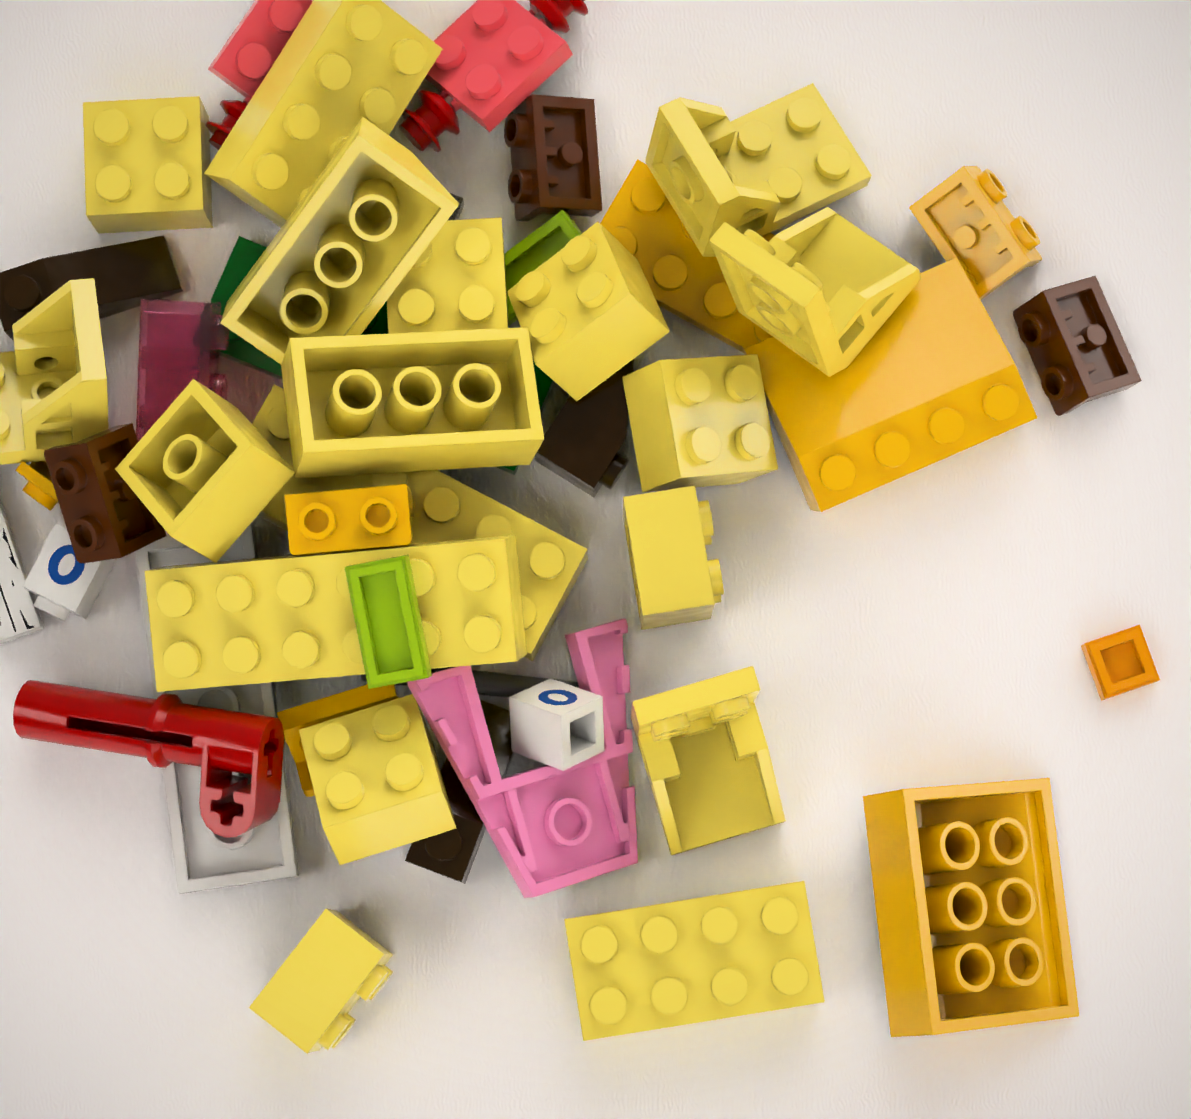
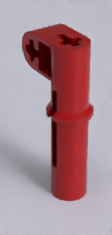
(167, 733)

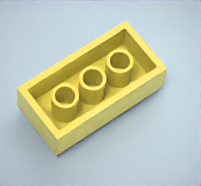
(333, 71)
(411, 402)
(694, 960)

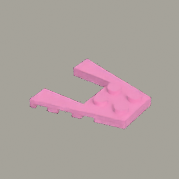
(546, 820)

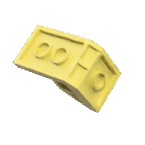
(752, 169)
(815, 285)
(54, 377)
(707, 760)

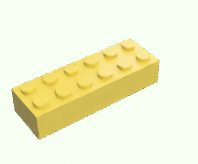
(449, 512)
(298, 621)

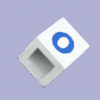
(62, 581)
(556, 724)

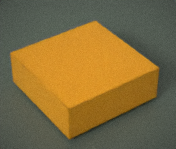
(1120, 662)

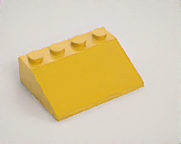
(910, 397)
(970, 906)

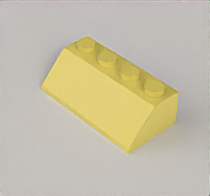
(341, 246)

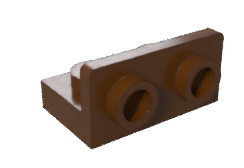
(553, 157)
(1075, 344)
(95, 501)

